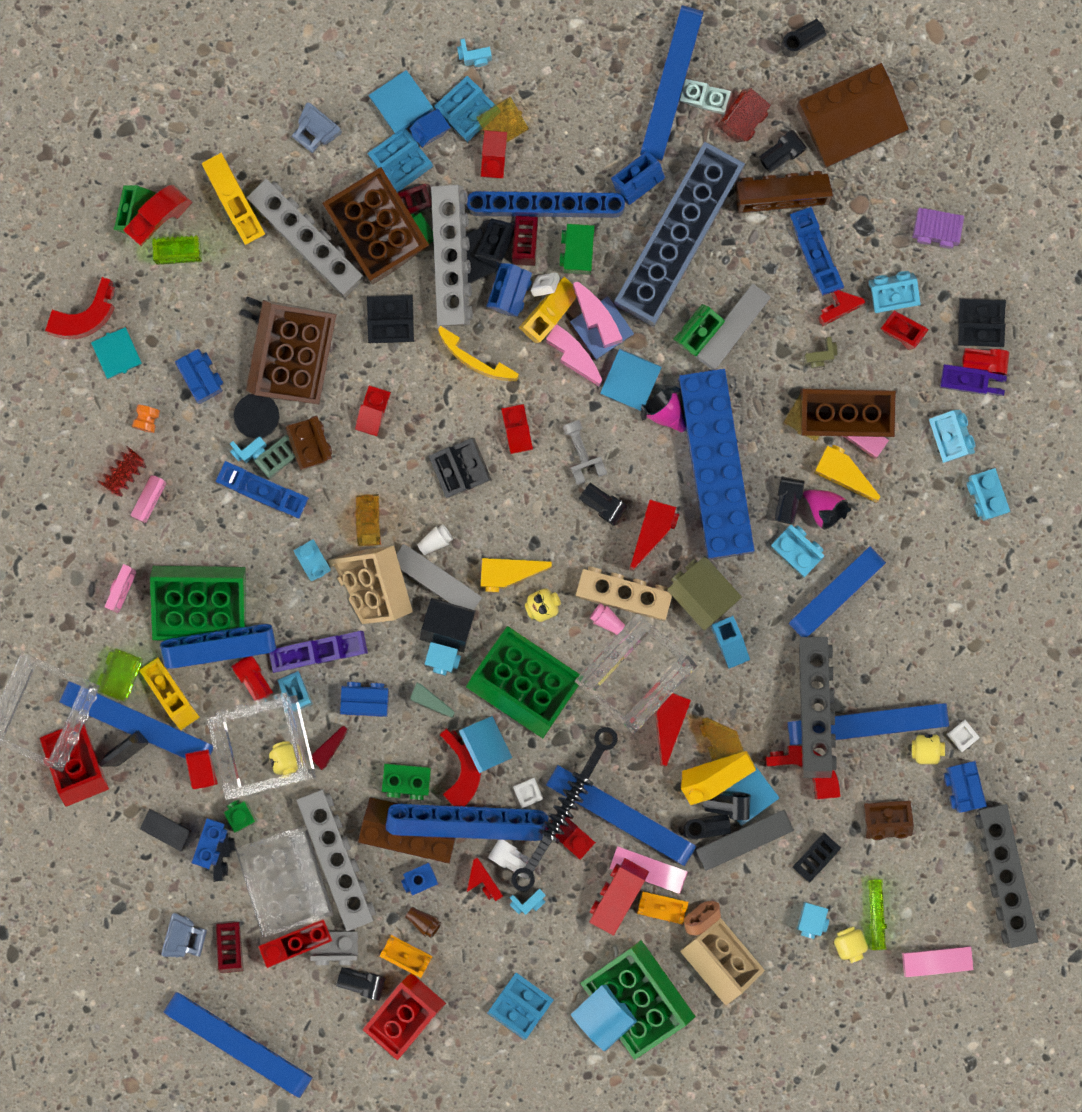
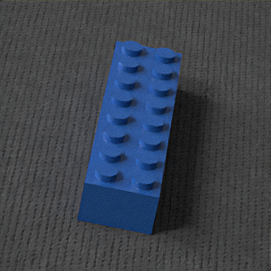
(716, 464)

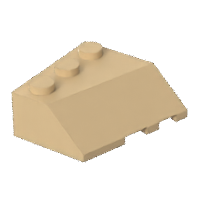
(374, 584)

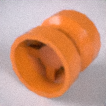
(146, 418)

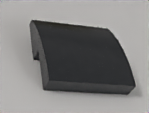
(479, 269)
(390, 318)
(981, 322)
(460, 468)

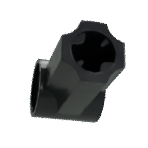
(803, 37)
(787, 148)
(789, 495)
(607, 506)
(734, 804)
(710, 826)
(367, 984)

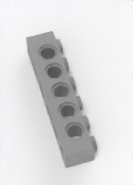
(441, 198)
(342, 283)
(308, 806)

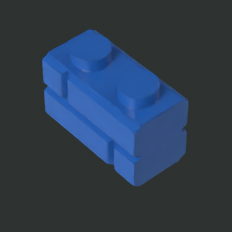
(638, 177)
(509, 289)
(199, 376)
(364, 700)
(965, 787)

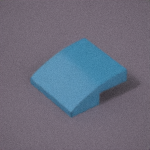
(401, 102)
(463, 106)
(400, 159)
(630, 379)
(485, 744)
(760, 790)
(520, 1006)
(603, 1018)

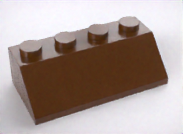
(783, 193)
(847, 412)
(375, 834)

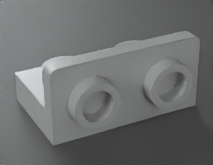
(341, 948)

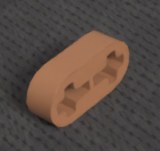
(702, 918)

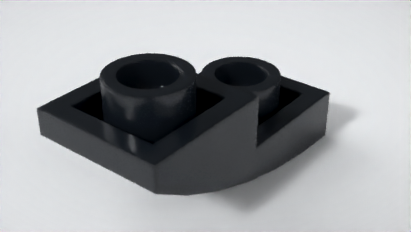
(225, 849)

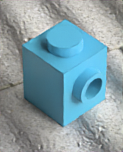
(442, 658)
(813, 920)

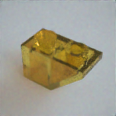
(368, 520)
(722, 739)

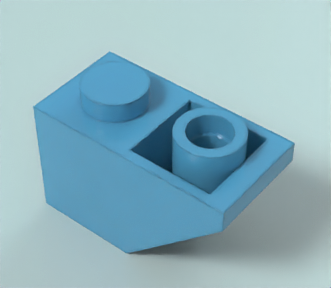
(730, 642)

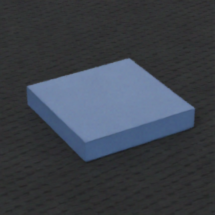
(592, 338)

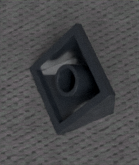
(447, 624)

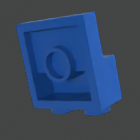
(206, 848)

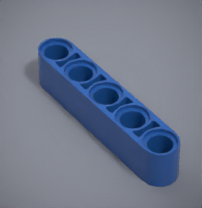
(837, 592)
(218, 646)

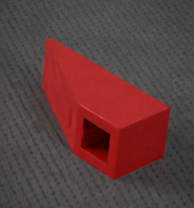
(295, 943)

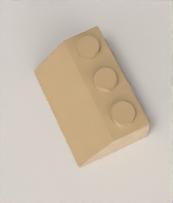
(722, 961)

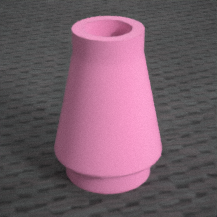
(605, 618)

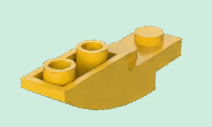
(233, 198)

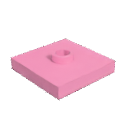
(120, 588)

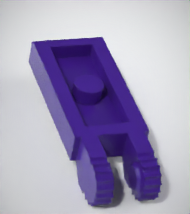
(970, 380)

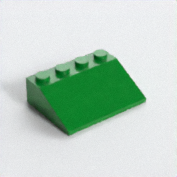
(196, 600)
(524, 682)
(647, 993)

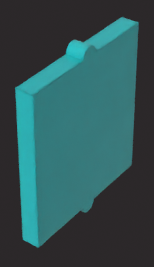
(116, 353)

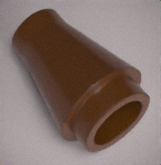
(424, 922)

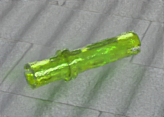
(877, 914)

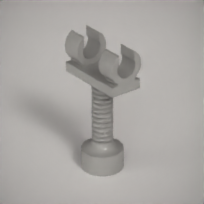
(573, 429)

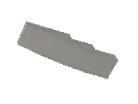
(734, 327)
(436, 579)

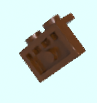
(309, 443)
(888, 820)

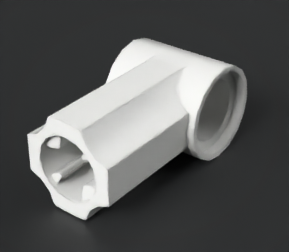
(508, 856)

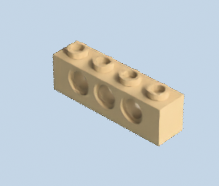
(656, 610)

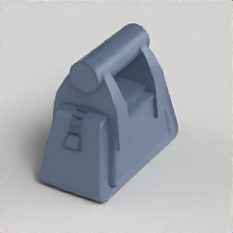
(317, 125)
(179, 935)

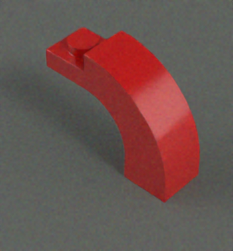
(157, 210)
(87, 322)
(468, 782)
(823, 787)

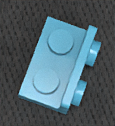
(894, 291)
(952, 435)
(988, 494)
(798, 550)

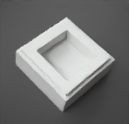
(545, 284)
(963, 736)
(528, 792)

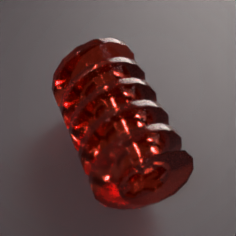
(123, 472)

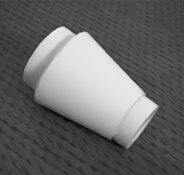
(435, 539)

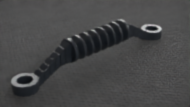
(564, 810)

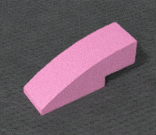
(597, 316)
(574, 354)
(659, 873)
(937, 961)

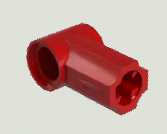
(993, 361)
(250, 674)

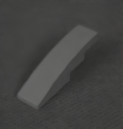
(745, 840)

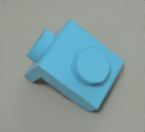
(476, 57)
(253, 450)
(312, 560)
(534, 902)

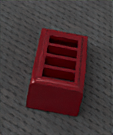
(426, 189)
(525, 255)
(326, 751)
(229, 968)

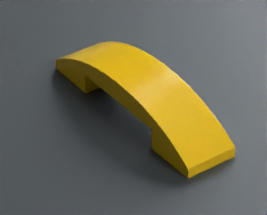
(501, 371)

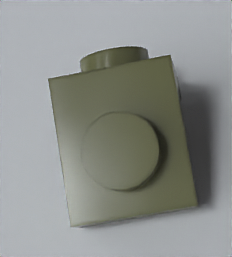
(818, 359)

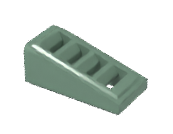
(267, 455)
(427, 699)

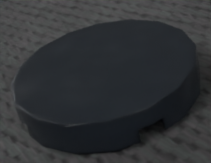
(256, 416)

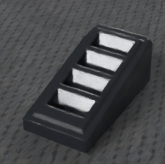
(822, 863)

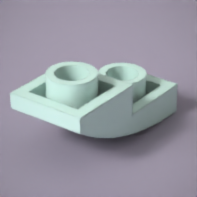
(705, 97)

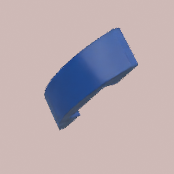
(815, 251)
(262, 490)

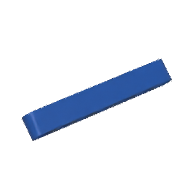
(672, 82)
(555, 198)
(132, 720)
(879, 722)
(626, 818)
(465, 822)
(238, 1044)

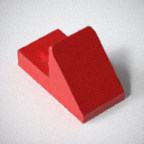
(493, 154)
(845, 304)
(904, 330)
(372, 410)
(517, 429)
(201, 769)
(575, 839)
(479, 875)

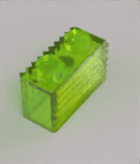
(177, 250)
(119, 675)

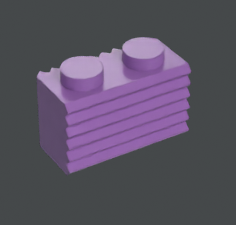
(938, 227)

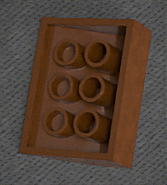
(853, 115)
(376, 225)
(290, 352)

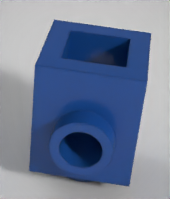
(429, 128)
(419, 879)

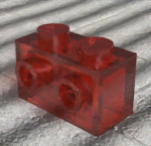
(744, 115)

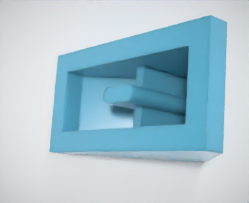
(294, 685)

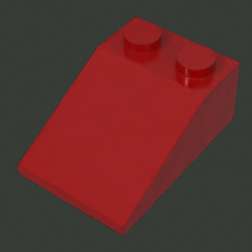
(655, 527)
(668, 724)
(82, 774)
(404, 1016)

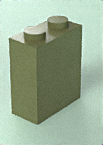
(703, 592)

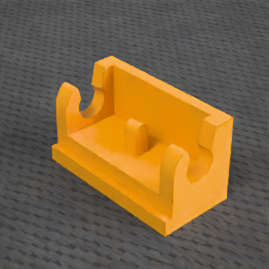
(662, 907)
(406, 956)

